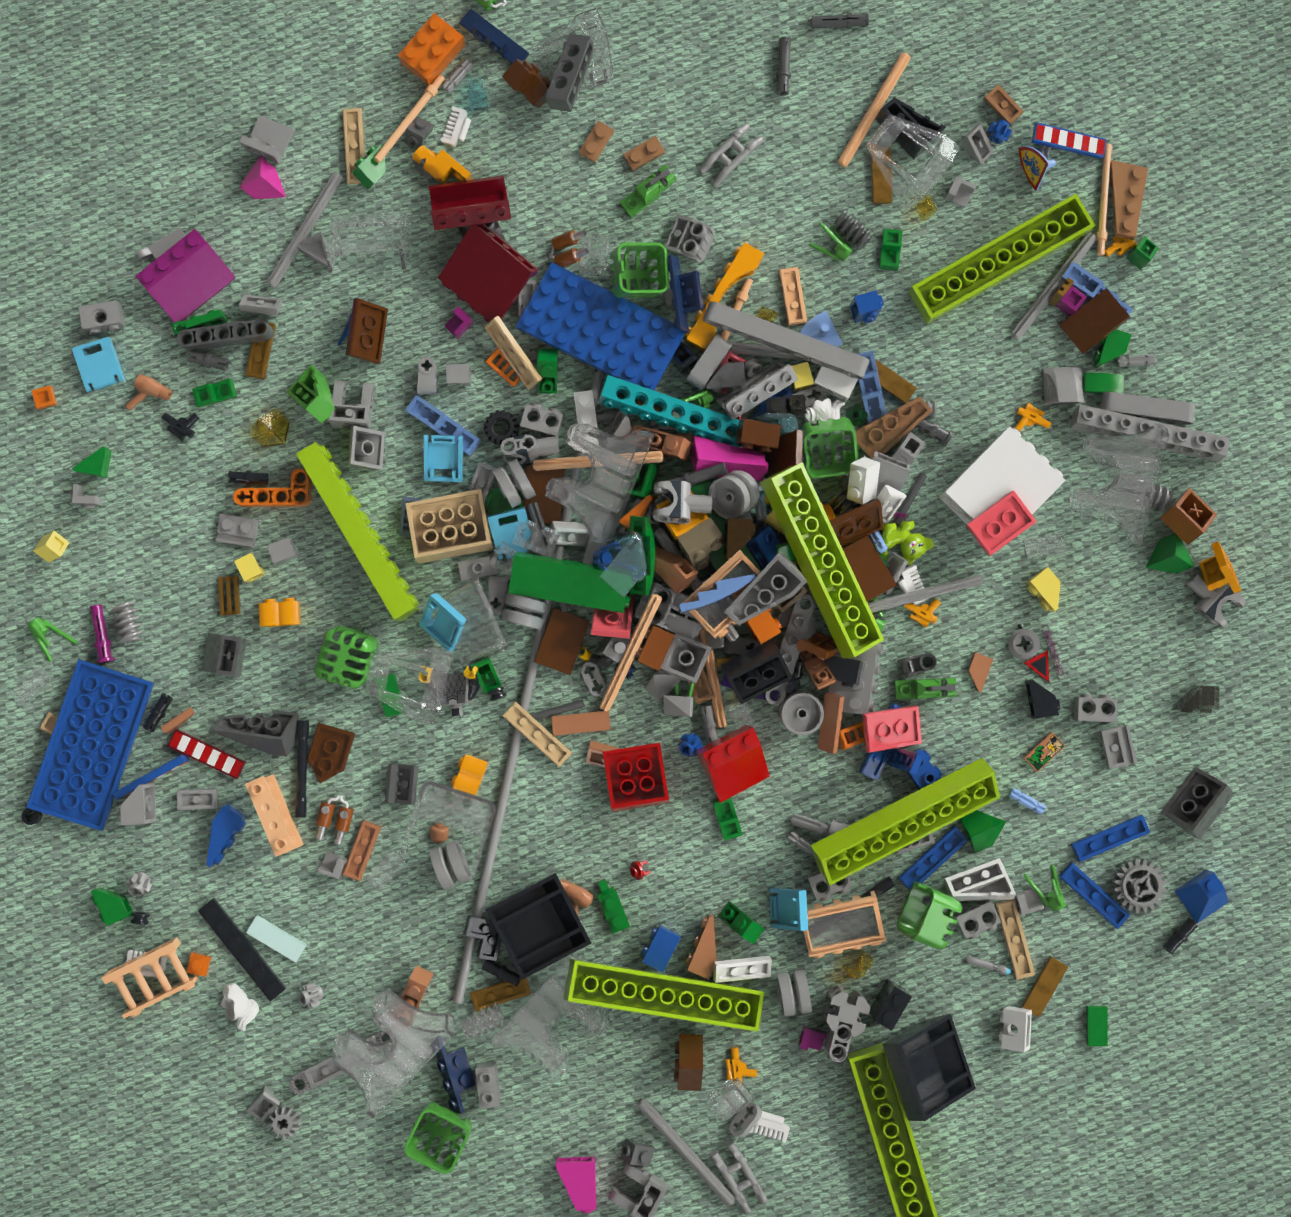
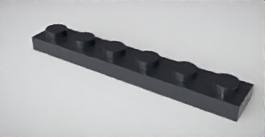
(242, 949)

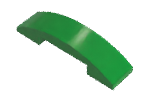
(643, 527)

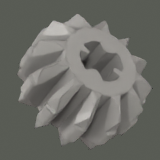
(291, 1124)

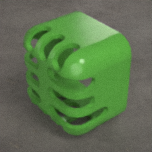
(654, 251)
(835, 469)
(369, 645)
(931, 916)
(436, 1129)

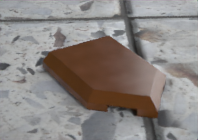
(329, 751)

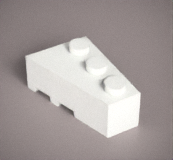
(981, 883)

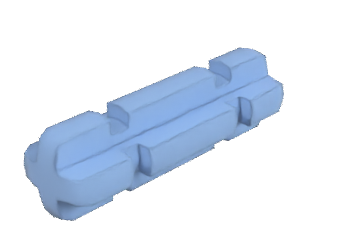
(878, 542)
(1027, 801)

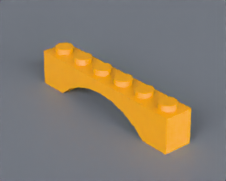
(745, 264)

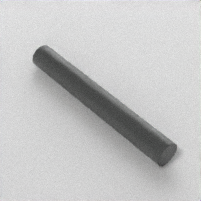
(910, 498)
(558, 710)

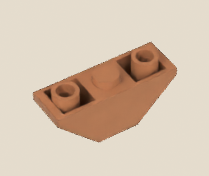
(816, 670)

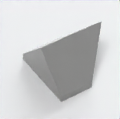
(315, 248)

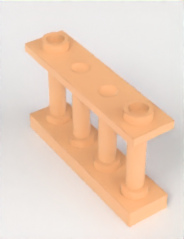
(274, 814)
(151, 959)

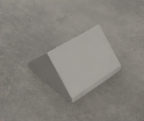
(366, 448)
(685, 658)

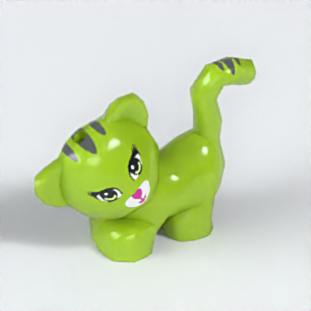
(911, 544)

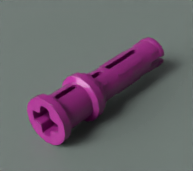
(102, 646)

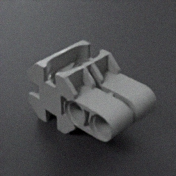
(670, 621)
(844, 1015)

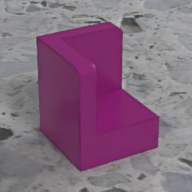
(1071, 301)
(458, 323)
(812, 1038)

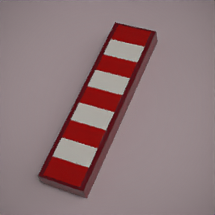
(206, 754)

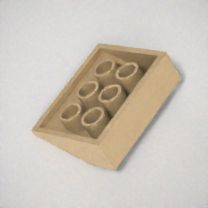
(449, 526)

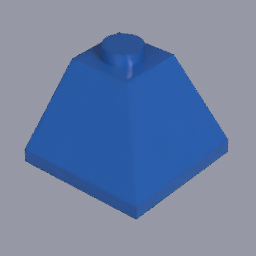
(1202, 895)

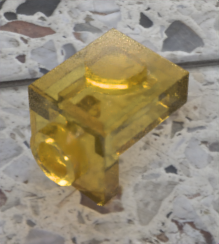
(864, 963)

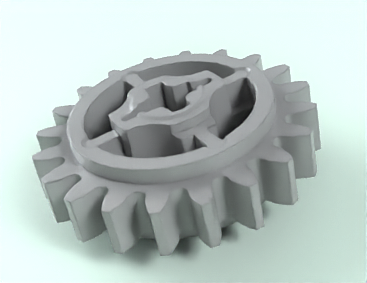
(1136, 892)

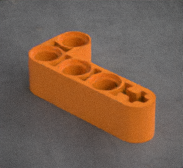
(273, 493)

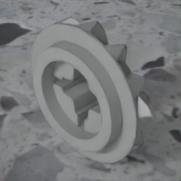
(1032, 648)

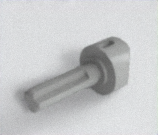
(817, 827)

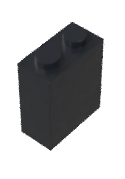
(889, 1004)

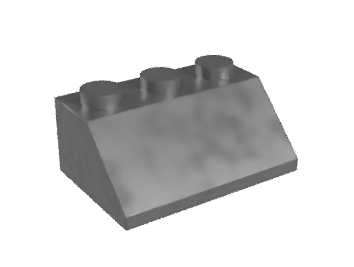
(1198, 803)

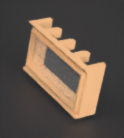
(713, 616)
(844, 926)

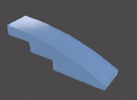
(1088, 284)
(871, 389)
(441, 423)
(722, 590)

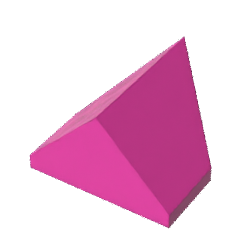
(262, 181)

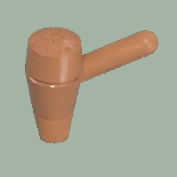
(148, 386)
(577, 895)

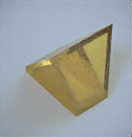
(271, 429)

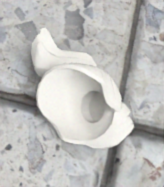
(823, 411)
(238, 1005)

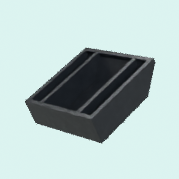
(538, 925)
(929, 1067)

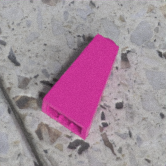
(710, 453)

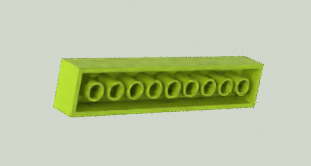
(1001, 258)
(356, 529)
(822, 561)
(906, 821)
(663, 995)
(891, 1134)

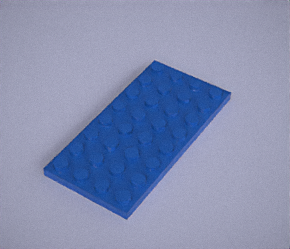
(600, 328)
(90, 745)

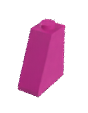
(579, 1180)

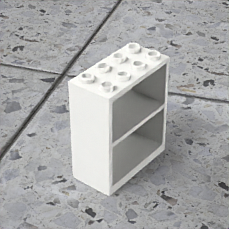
(1001, 468)

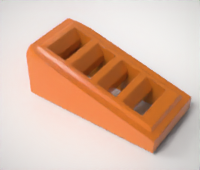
(491, 357)
(638, 510)
(842, 744)

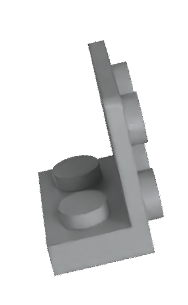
(268, 139)

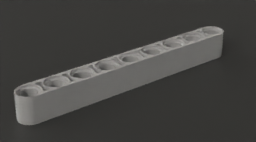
(786, 340)

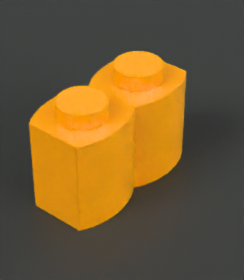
(279, 613)
(470, 774)

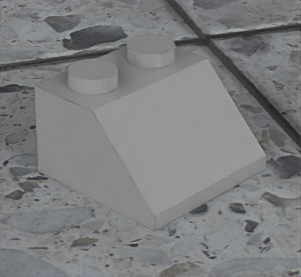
(139, 806)

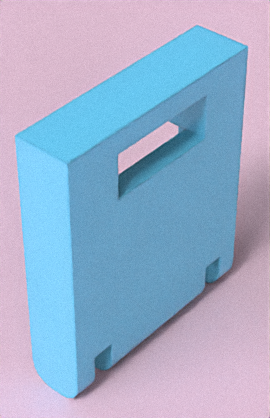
(100, 366)
(443, 454)
(508, 530)
(447, 623)
(789, 909)

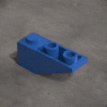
(223, 830)

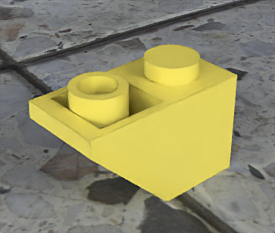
(1046, 588)

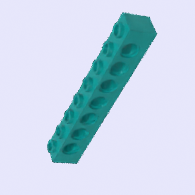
(668, 405)

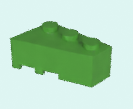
(313, 393)

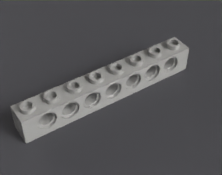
(1180, 440)

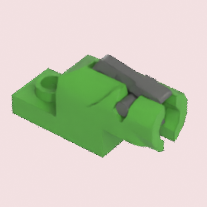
(648, 191)
(925, 688)

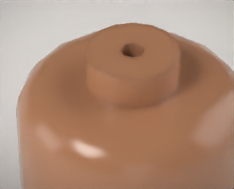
(438, 833)

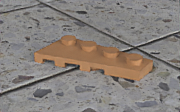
(1128, 190)
(892, 427)

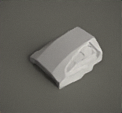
(690, 238)
(1062, 385)

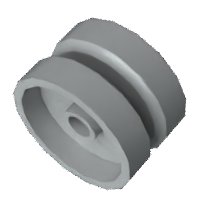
(513, 483)
(734, 494)
(523, 611)
(805, 723)
(450, 864)
(792, 993)

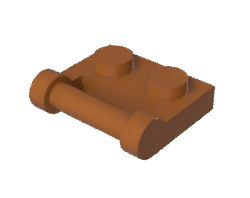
(820, 645)

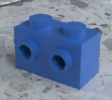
(866, 307)
(763, 546)
(926, 773)
(660, 948)

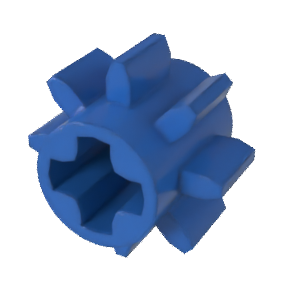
(999, 131)
(689, 744)

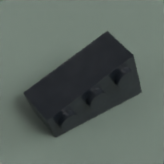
(900, 109)

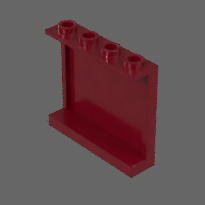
(469, 202)
(486, 272)

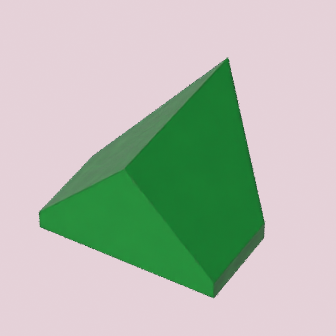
(1170, 555)
(981, 829)

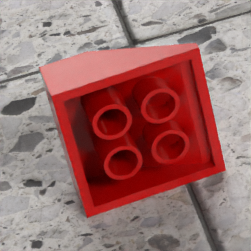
(734, 762)
(636, 777)

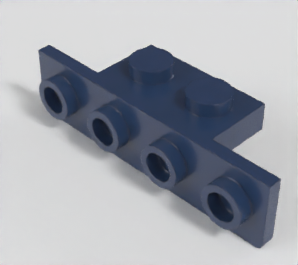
(493, 37)
(686, 293)
(456, 1075)

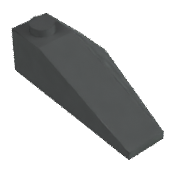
(268, 734)

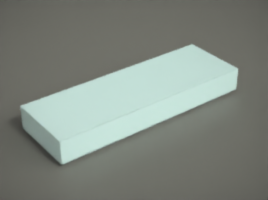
(276, 938)

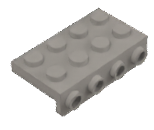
(757, 389)
(859, 698)

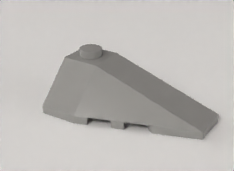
(771, 587)

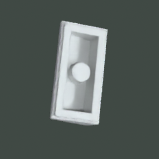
(890, 501)
(571, 533)

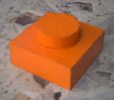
(44, 397)
(198, 964)

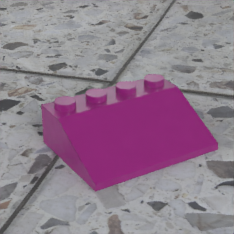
(185, 276)

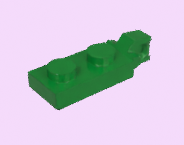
(212, 318)
(612, 907)

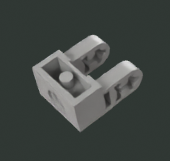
(349, 415)
(651, 1197)

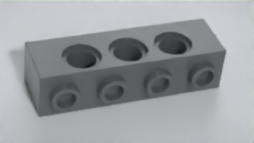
(569, 72)

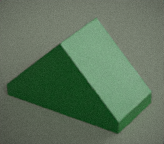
(1143, 253)
(96, 464)
(487, 675)

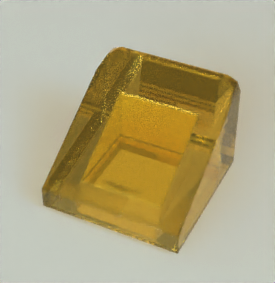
(926, 208)
(767, 314)

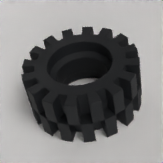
(496, 417)

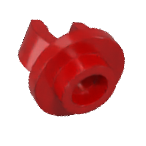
(637, 871)

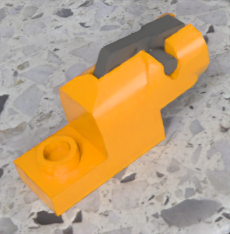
(439, 165)

